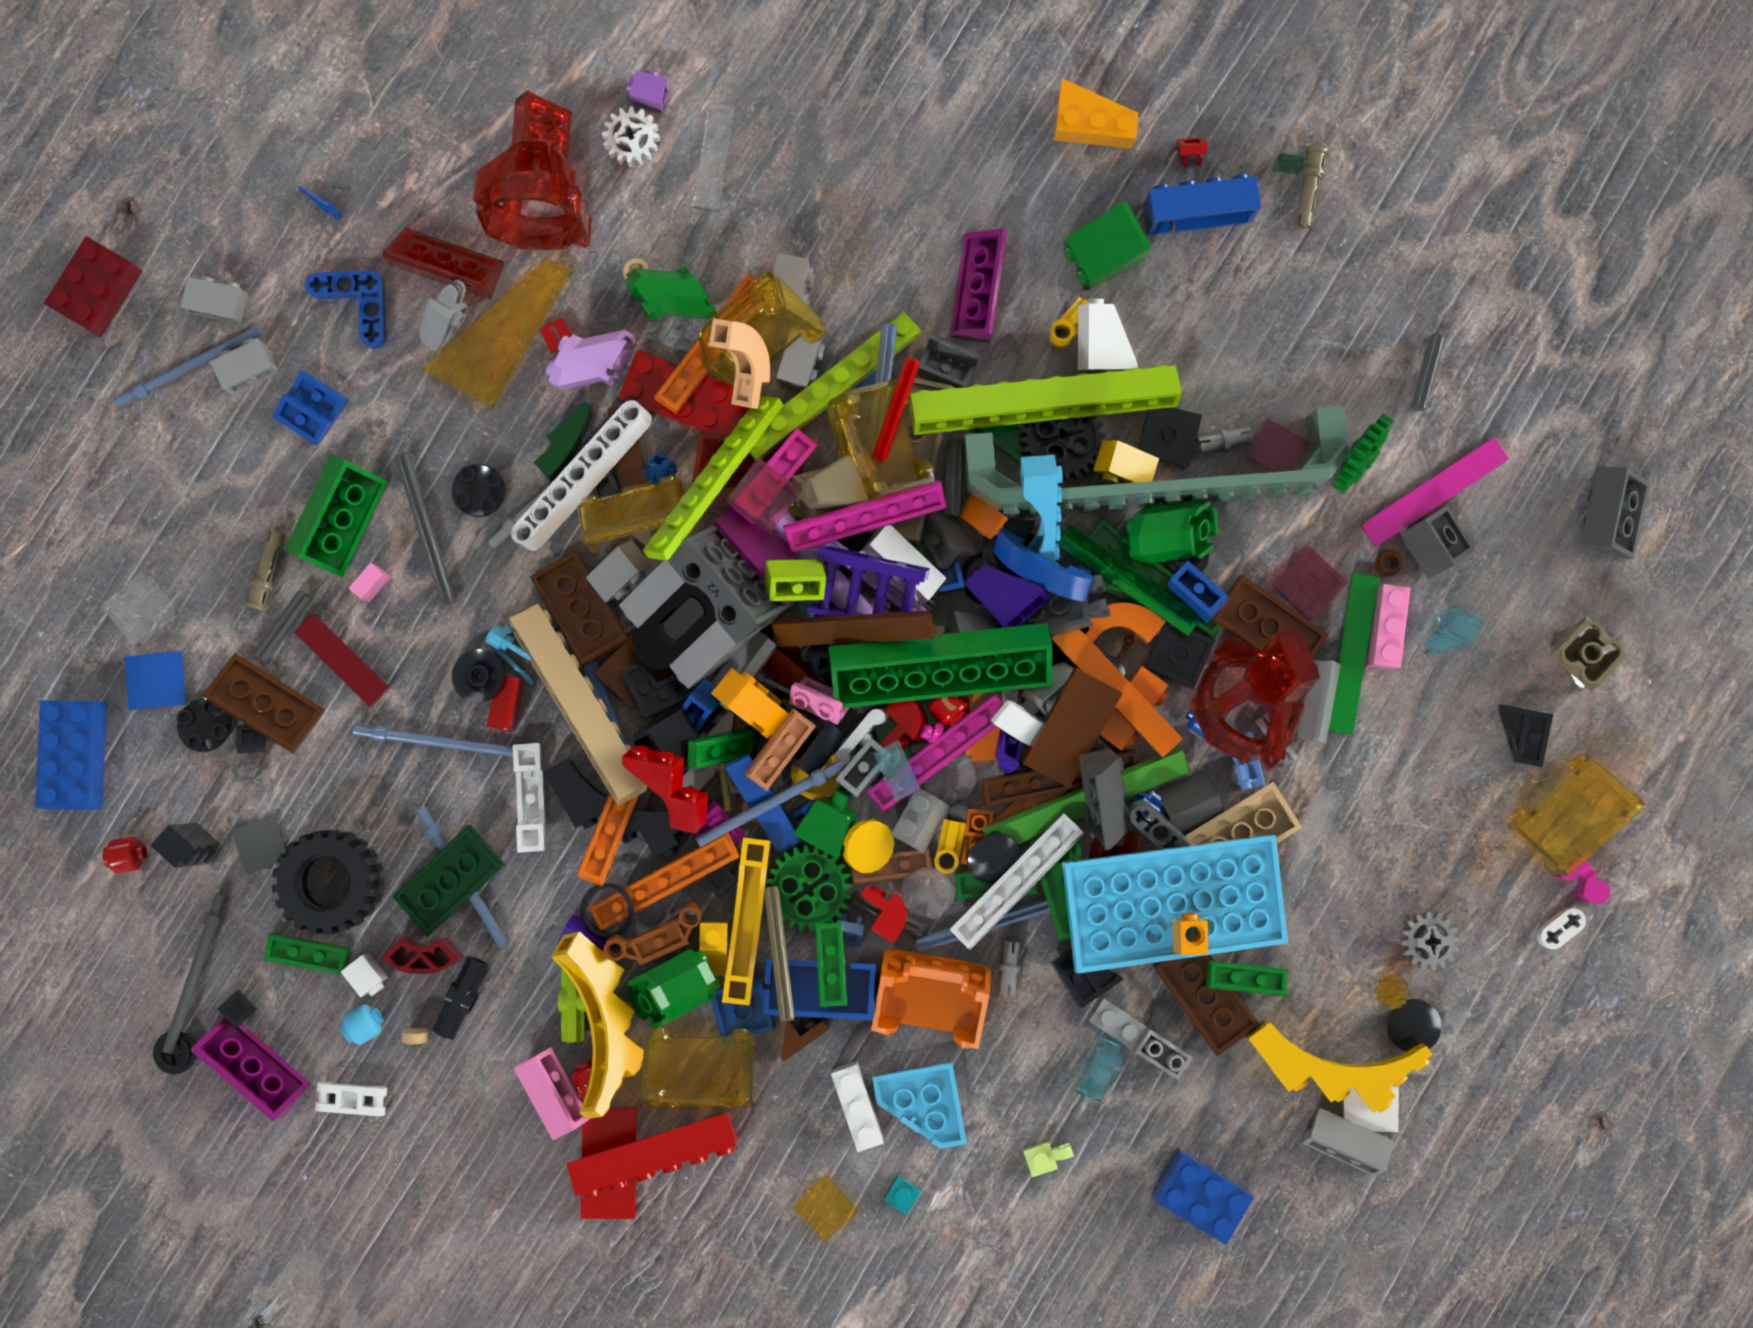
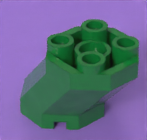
(669, 294)
(1172, 531)
(673, 988)

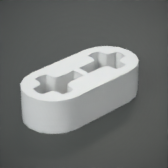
(1565, 933)

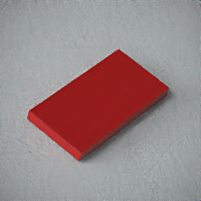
(600, 1134)

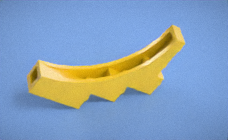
(608, 1018)
(1335, 1079)

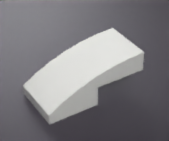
(1017, 722)

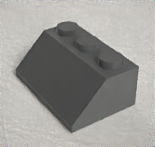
(1615, 511)
(1104, 795)

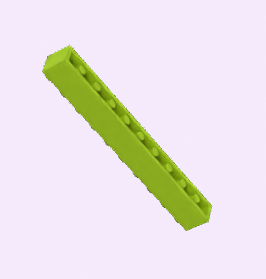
(1044, 399)

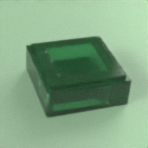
(1288, 163)

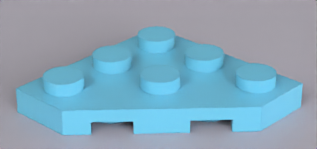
(924, 1101)

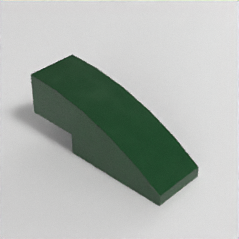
(566, 441)

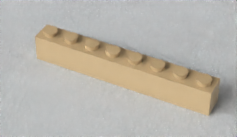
(576, 701)

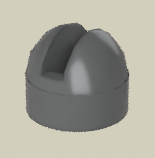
(958, 811)

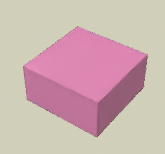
(369, 582)

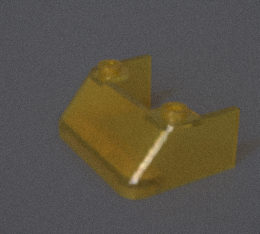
(628, 511)

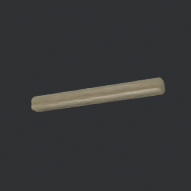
(779, 954)

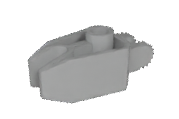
(443, 315)
(1041, 699)

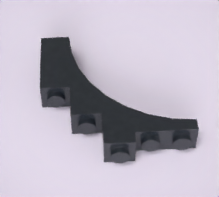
(586, 803)

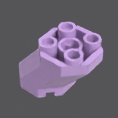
(590, 359)

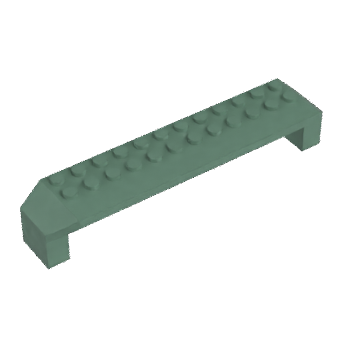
(1325, 448)

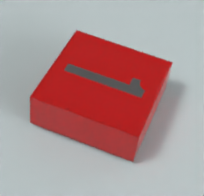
(554, 333)

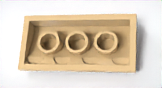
(1254, 816)

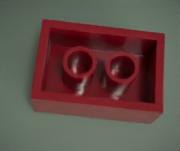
(93, 286)

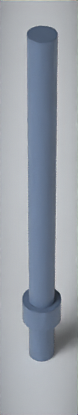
(141, 390)
(382, 734)
(818, 777)
(434, 832)

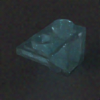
(1456, 631)
(1100, 1069)

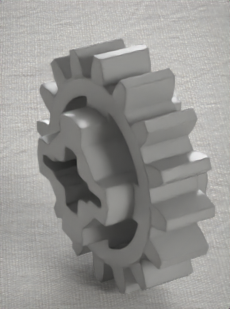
(1428, 930)

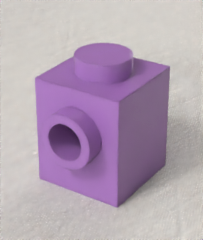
(648, 90)

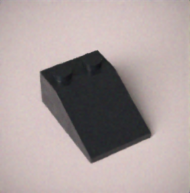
(817, 746)

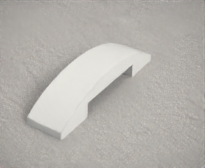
(530, 797)

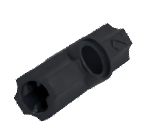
(460, 997)

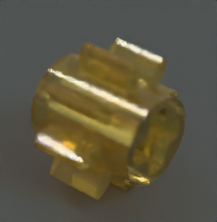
(1392, 991)

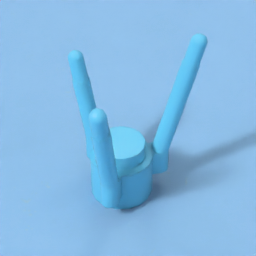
(501, 640)

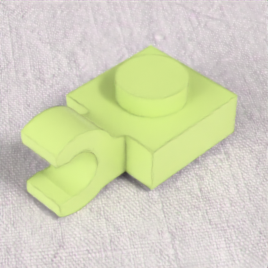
(1043, 1158)

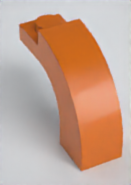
(1130, 617)

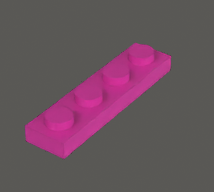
(789, 457)

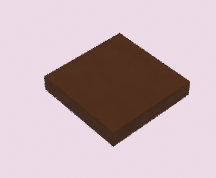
(609, 672)

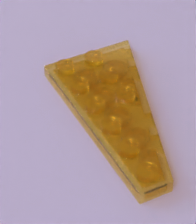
(494, 345)

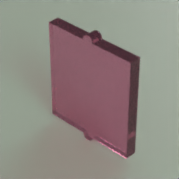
(1276, 448)

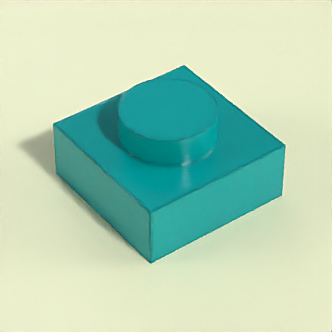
(902, 1194)

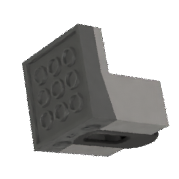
(698, 609)

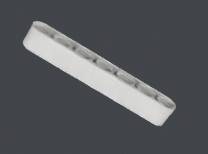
(593, 469)

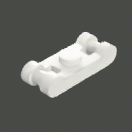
(861, 735)
(350, 1099)

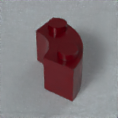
(422, 958)

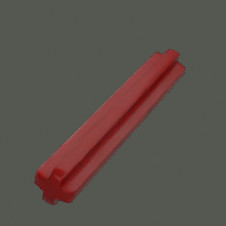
(896, 409)

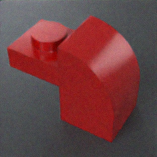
(910, 720)
(892, 915)

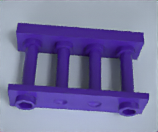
(860, 564)

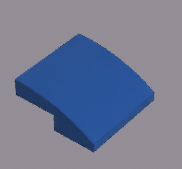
(310, 408)
(155, 680)

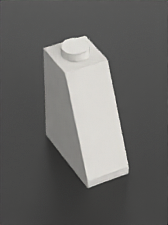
(1102, 338)

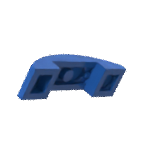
(1039, 570)

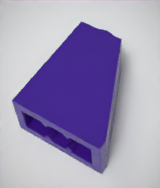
(1006, 596)

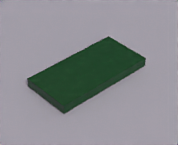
(448, 880)

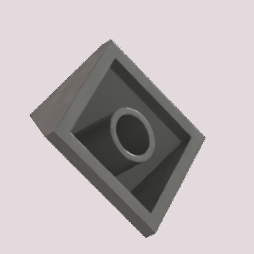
(1190, 802)

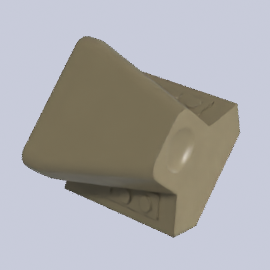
(829, 488)
(1587, 653)

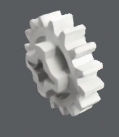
(642, 132)

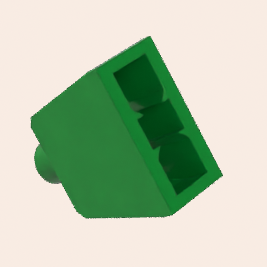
(828, 823)

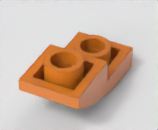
(982, 516)
(975, 822)

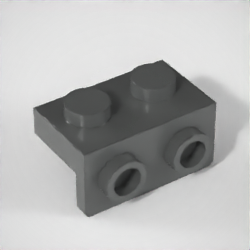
(947, 363)

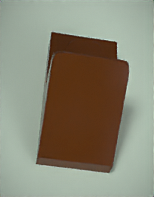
(795, 1040)

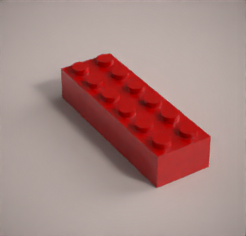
(652, 1154)

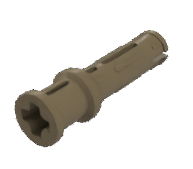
(1312, 174)
(261, 584)

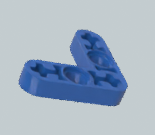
(365, 297)

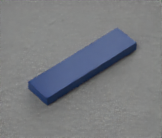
(775, 821)

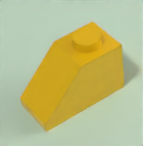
(715, 945)

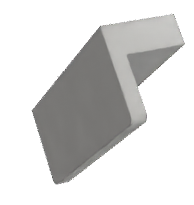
(749, 658)
(1319, 703)
(1349, 1143)

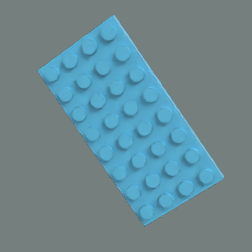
(1126, 902)

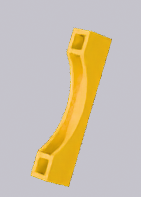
(746, 921)

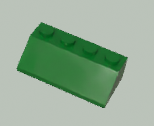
(336, 515)

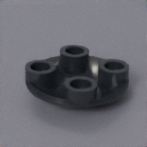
(478, 490)
(203, 726)
(992, 857)
(1414, 1024)

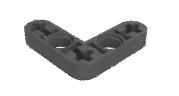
(1156, 819)

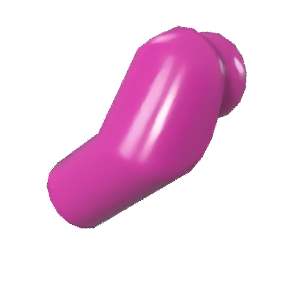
(932, 732)

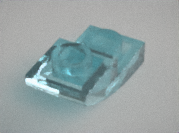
(896, 770)

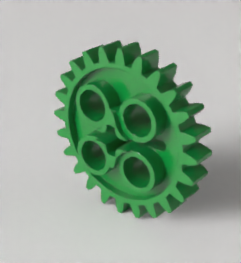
(1363, 453)
(823, 908)

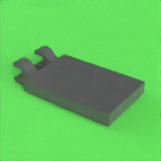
(1068, 614)

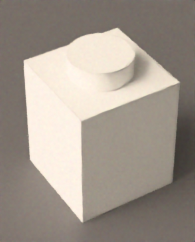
(365, 975)

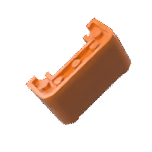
(932, 995)

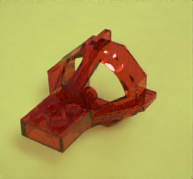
(533, 170)
(1272, 678)

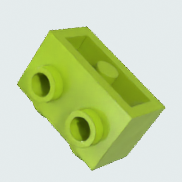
(795, 580)

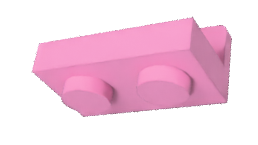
(817, 699)

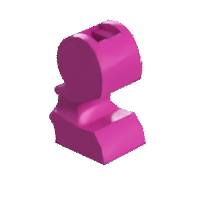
(1587, 887)

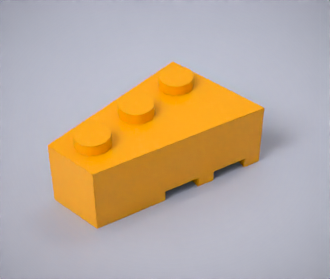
(1093, 119)
(751, 702)

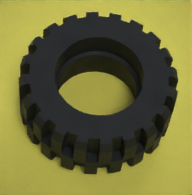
(293, 882)

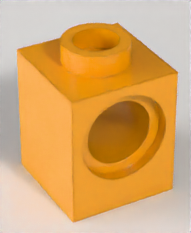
(1198, 943)

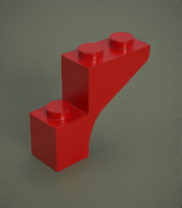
(664, 776)

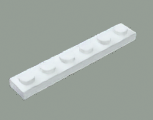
(1017, 881)

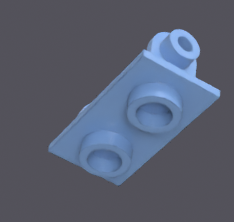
(1249, 773)

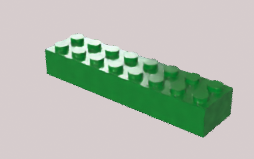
(942, 666)

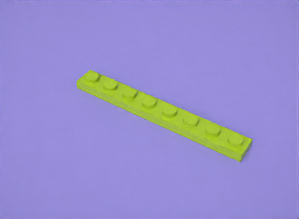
(834, 382)
(712, 479)

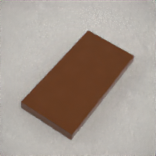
(579, 609)
(1258, 616)
(263, 703)
(1071, 727)
(1216, 1013)

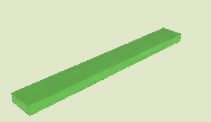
(1136, 779)

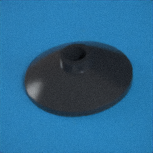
(466, 675)

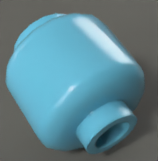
(361, 1024)

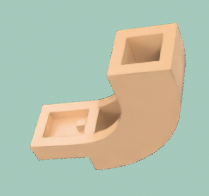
(749, 356)

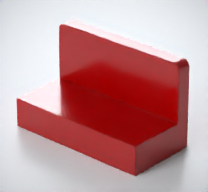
(506, 705)

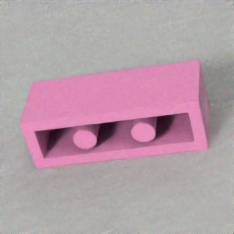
(1388, 627)
(551, 1093)

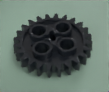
(1070, 459)

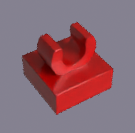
(1191, 147)

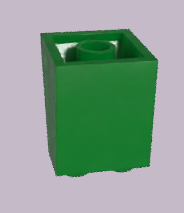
(1107, 246)

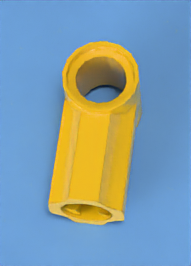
(1067, 323)
(950, 842)

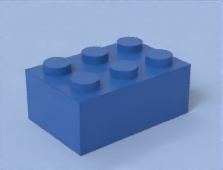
(1202, 1196)

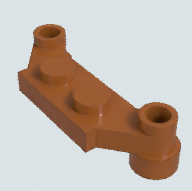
(657, 940)

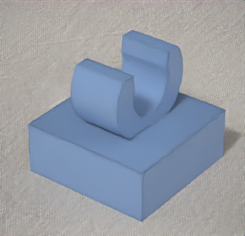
(852, 931)

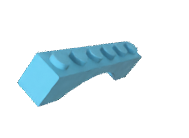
(1040, 487)

